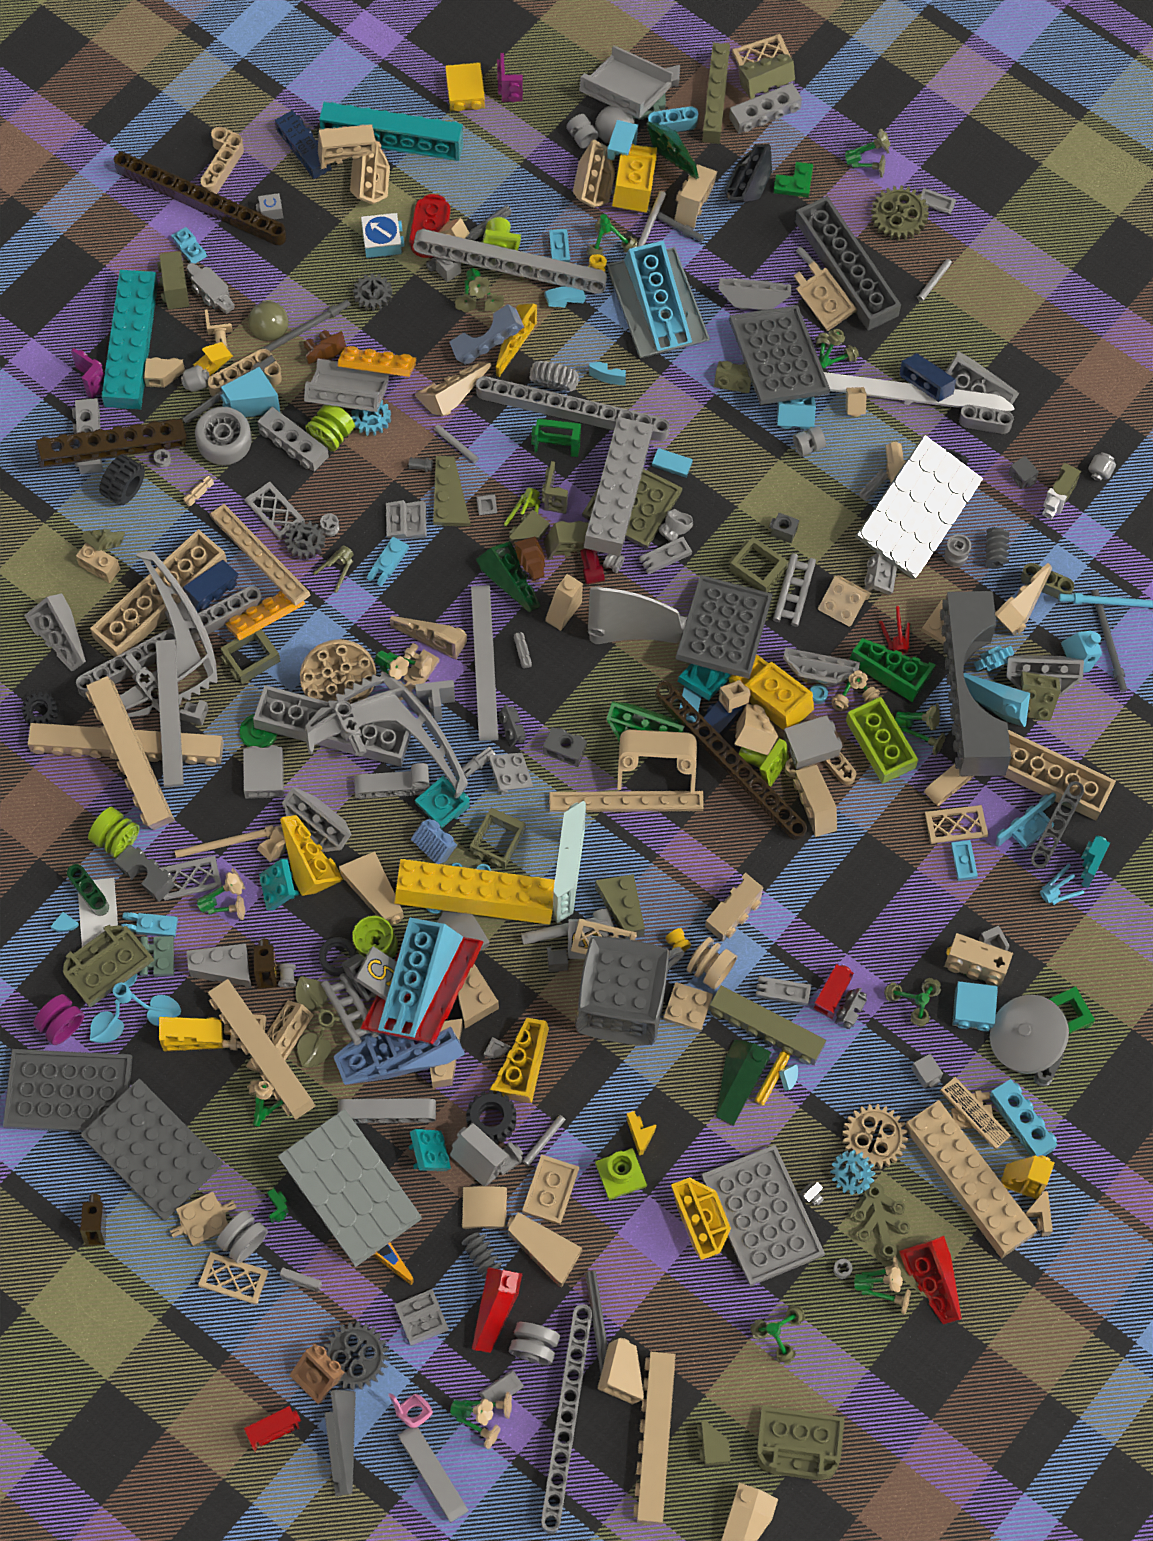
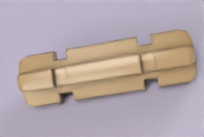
(198, 490)

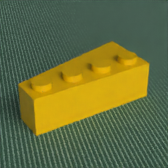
(523, 1062)

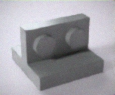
(434, 695)

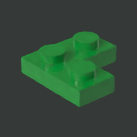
(797, 185)

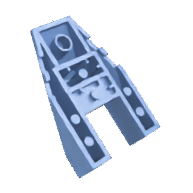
(394, 1056)

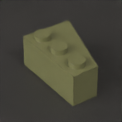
(565, 538)

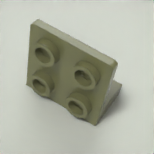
(554, 498)
(1043, 694)

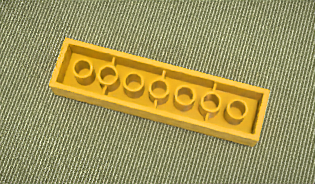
(475, 891)

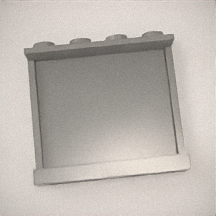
(627, 82)
(346, 386)

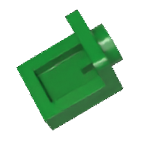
(279, 1202)

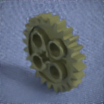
(899, 213)

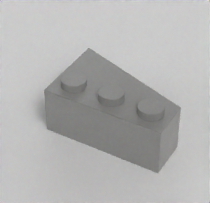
(221, 964)

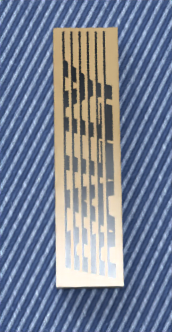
(975, 1113)

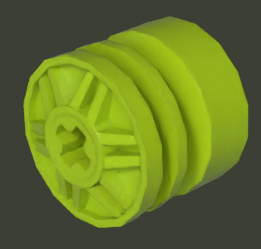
(330, 426)
(113, 832)
(373, 930)

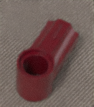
(592, 569)

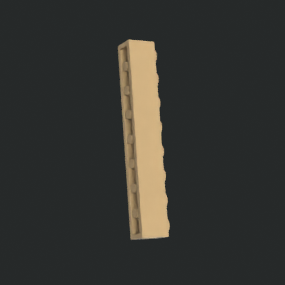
(261, 1049)
(656, 1438)

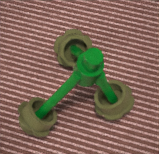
(604, 227)
(828, 340)
(919, 1016)
(761, 1330)

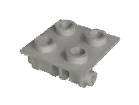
(510, 772)

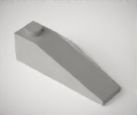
(975, 378)
(56, 625)

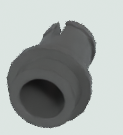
(420, 464)

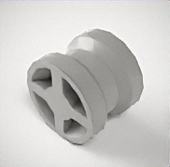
(328, 520)
(613, 562)

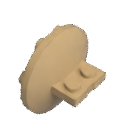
(333, 668)

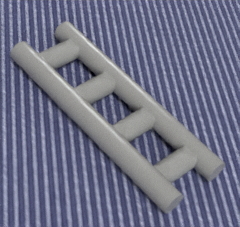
(785, 596)
(339, 1004)

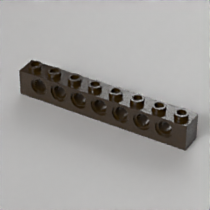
(85, 452)

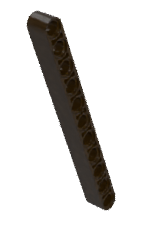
(208, 200)
(732, 769)

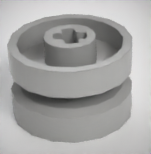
(242, 1236)
(534, 1343)

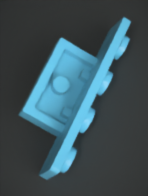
(1030, 826)

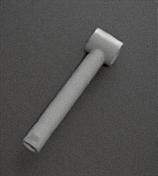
(561, 930)

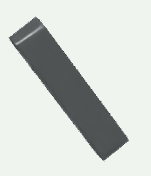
(1057, 815)

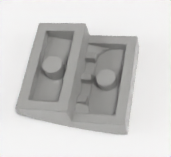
(406, 520)
(421, 1317)

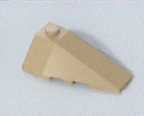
(446, 396)

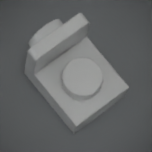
(513, 1159)

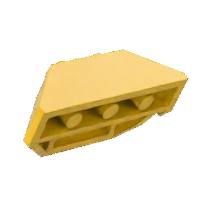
(701, 1216)

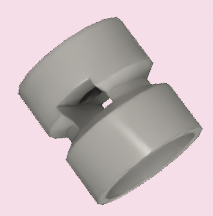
(582, 130)
(809, 441)
(957, 550)

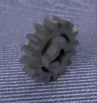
(363, 292)
(305, 540)

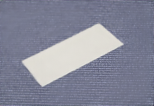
(91, 924)

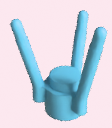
(1050, 892)

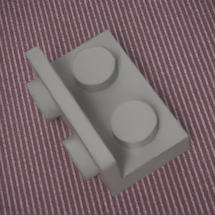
(880, 575)

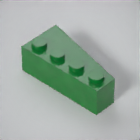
(892, 668)

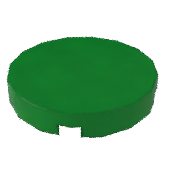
(257, 736)

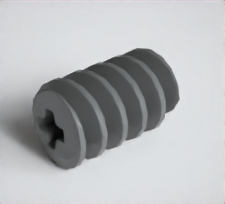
(997, 547)
(480, 1253)

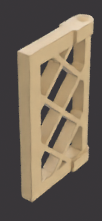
(741, 60)
(956, 811)
(581, 922)
(228, 1263)

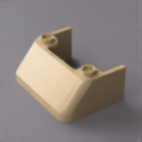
(658, 744)

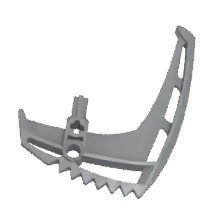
(186, 651)
(384, 708)

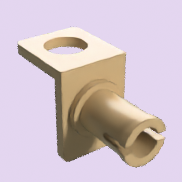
(218, 330)

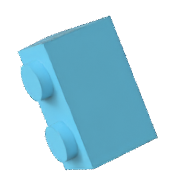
(796, 413)

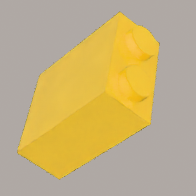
(465, 87)

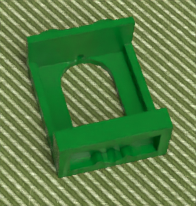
(540, 436)
(1085, 1018)

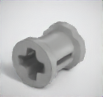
(287, 975)

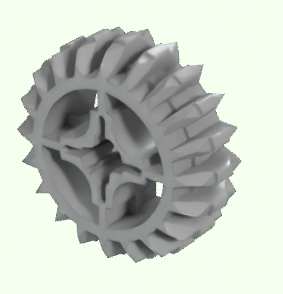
(554, 376)

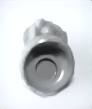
(675, 524)

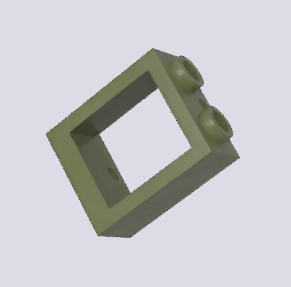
(750, 578)
(257, 668)
(505, 821)

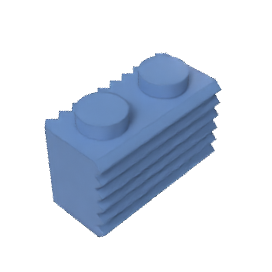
(434, 841)

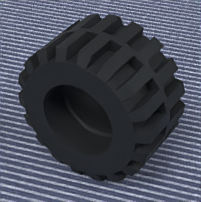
(122, 480)
(496, 1102)

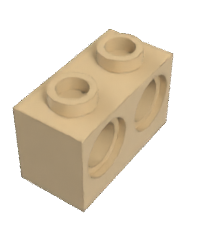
(98, 563)

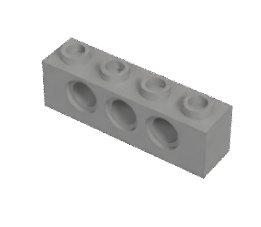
(772, 101)
(87, 410)
(303, 441)

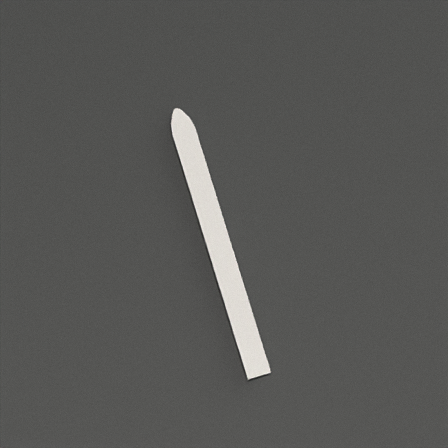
(910, 393)

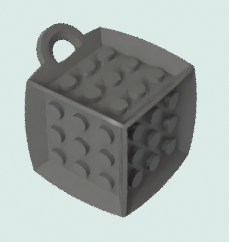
(623, 989)

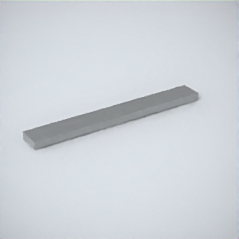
(169, 713)

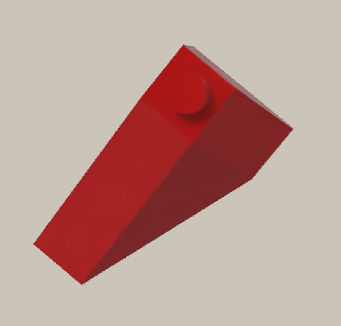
(933, 1271)
(497, 1301)

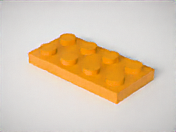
(377, 362)
(261, 615)

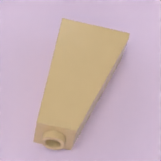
(372, 885)
(549, 1250)

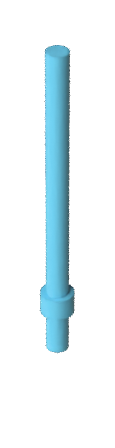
(1079, 598)

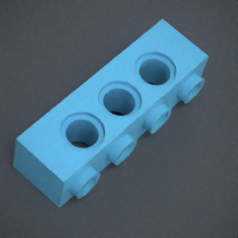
(1011, 1090)

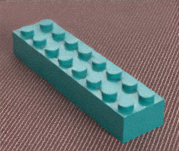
(399, 131)
(130, 339)

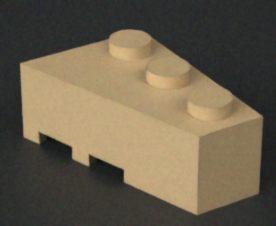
(735, 908)

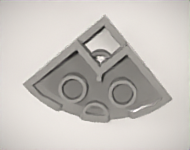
(465, 925)

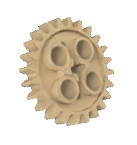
(892, 1143)

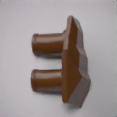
(327, 348)
(531, 557)

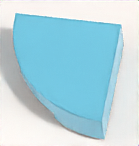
(64, 923)
(789, 1076)

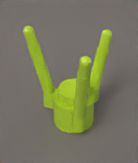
(529, 499)

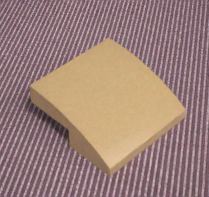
(484, 1207)

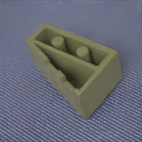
(765, 74)
(173, 280)
(623, 902)

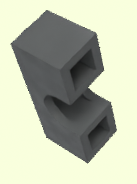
(133, 862)

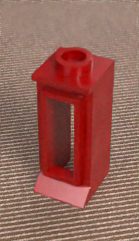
(833, 990)
(272, 1427)

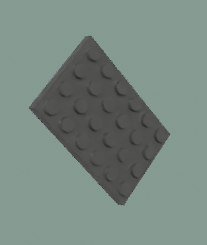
(779, 354)
(724, 626)
(63, 1088)
(151, 1149)

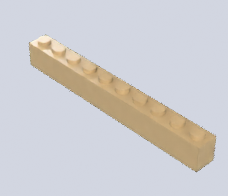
(92, 742)

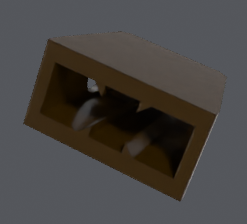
(265, 965)
(93, 1221)

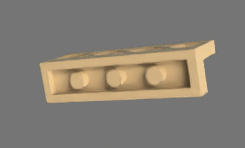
(292, 1029)

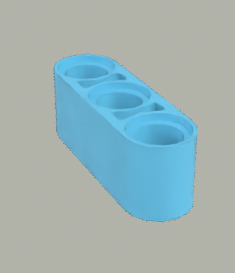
(680, 117)

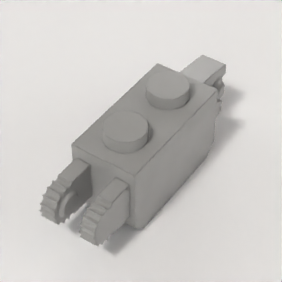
(210, 287)

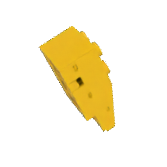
(635, 178)
(777, 692)

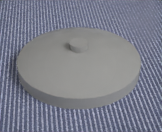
(1029, 1034)

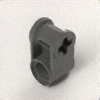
(1050, 1072)

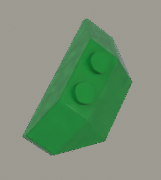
(629, 716)

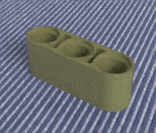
(1053, 588)

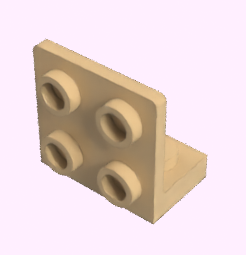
(843, 600)

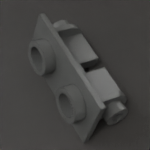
(509, 717)
(846, 1014)

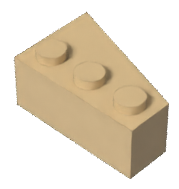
(345, 143)
(694, 195)
(755, 730)
(816, 800)
(476, 998)
(444, 1074)

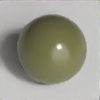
(268, 321)

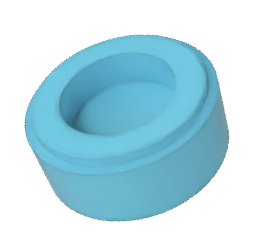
(819, 693)

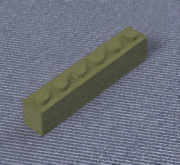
(716, 93)
(767, 1025)

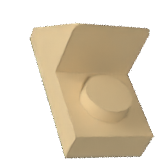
(1042, 1210)

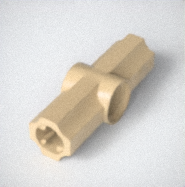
(894, 459)

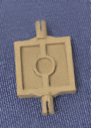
(202, 1218)

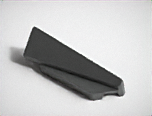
(340, 1434)

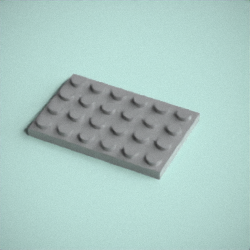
(765, 1215)

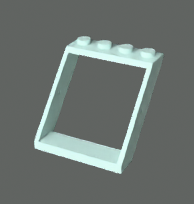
(569, 861)

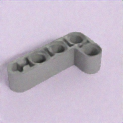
(393, 783)

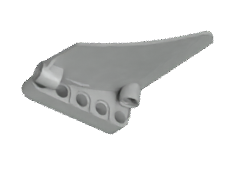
(631, 616)

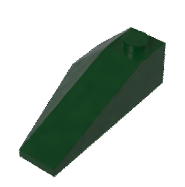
(672, 148)
(503, 568)
(740, 1075)

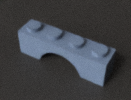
(505, 324)

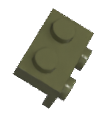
(732, 377)

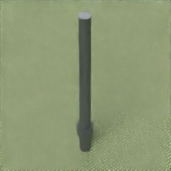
(686, 230)
(331, 312)
(213, 400)
(1118, 672)

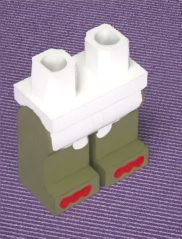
(1061, 491)

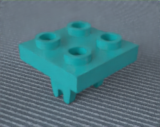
(703, 680)
(277, 885)
(429, 1150)

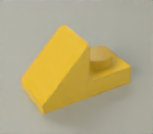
(214, 357)
(641, 1136)

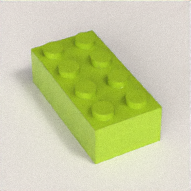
(881, 740)

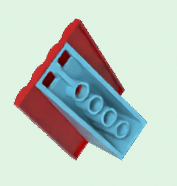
(424, 983)

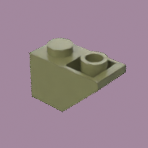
(531, 526)
(715, 1446)

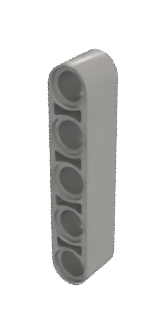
(390, 1110)
(433, 1473)

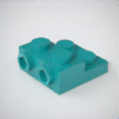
(440, 802)
(1092, 858)

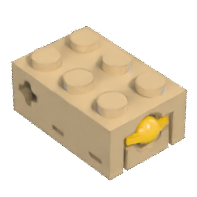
(978, 960)

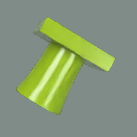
(499, 234)
(770, 764)
(620, 1183)

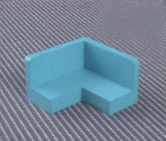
(622, 138)

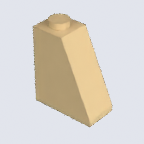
(565, 602)
(622, 1372)

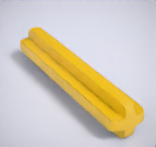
(772, 1078)

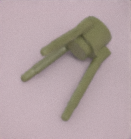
(342, 556)

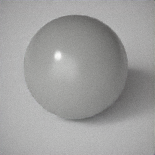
(607, 120)

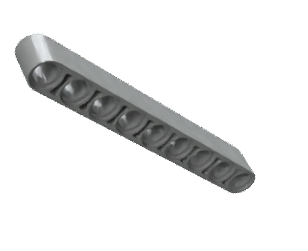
(484, 663)

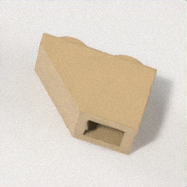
(162, 371)

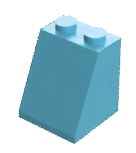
(250, 394)

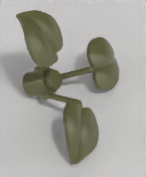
(311, 1048)

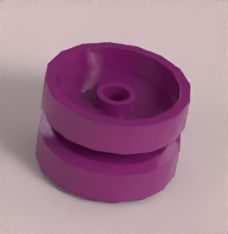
(58, 1019)

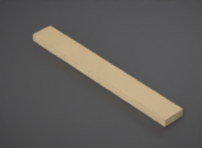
(260, 554)
(628, 801)

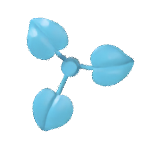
(108, 1027)

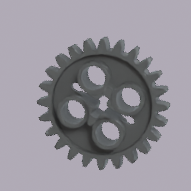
(371, 1366)

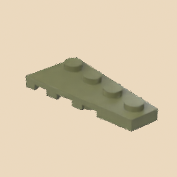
(448, 495)

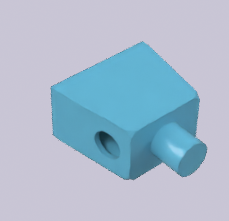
(1084, 647)

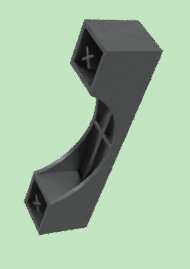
(980, 738)

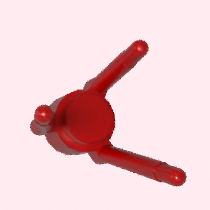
(898, 643)

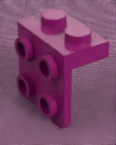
(509, 85)
(93, 374)

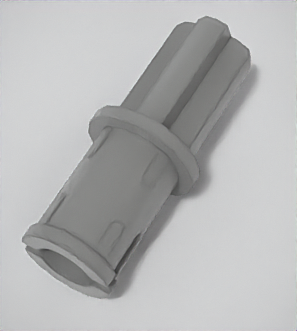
(477, 762)

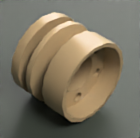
(710, 962)

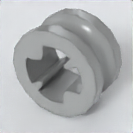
(167, 460)
(844, 1275)

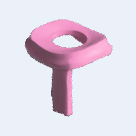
(413, 1401)

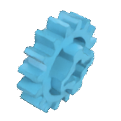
(372, 420)
(994, 658)
(845, 1175)

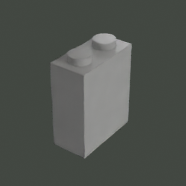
(812, 742)
(263, 772)
(478, 1154)

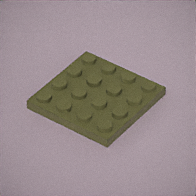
(650, 508)

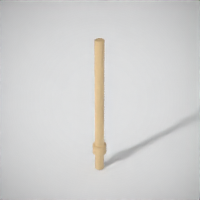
(267, 832)

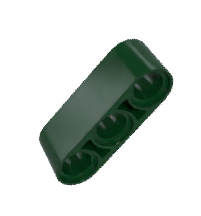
(84, 882)

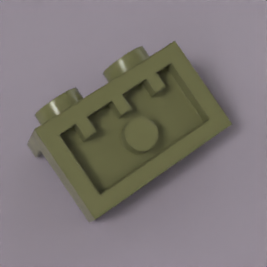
(103, 538)

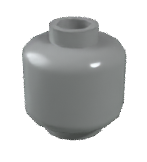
(195, 378)
(1102, 466)

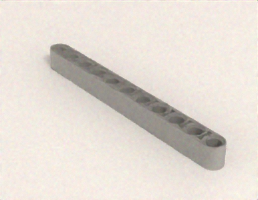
(510, 261)
(564, 403)
(148, 658)
(563, 1427)

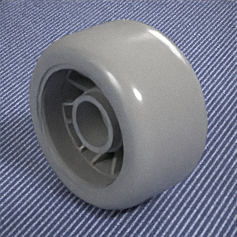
(223, 435)

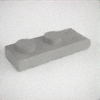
(665, 555)
(783, 990)

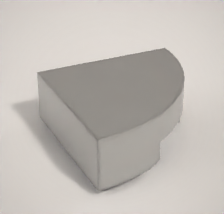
(496, 1049)

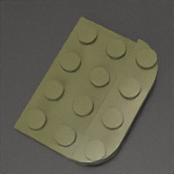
(105, 962)
(799, 1443)

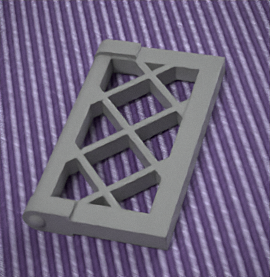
(259, 494)
(195, 863)

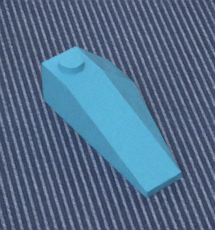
(1002, 700)

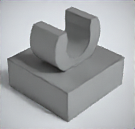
(810, 1193)

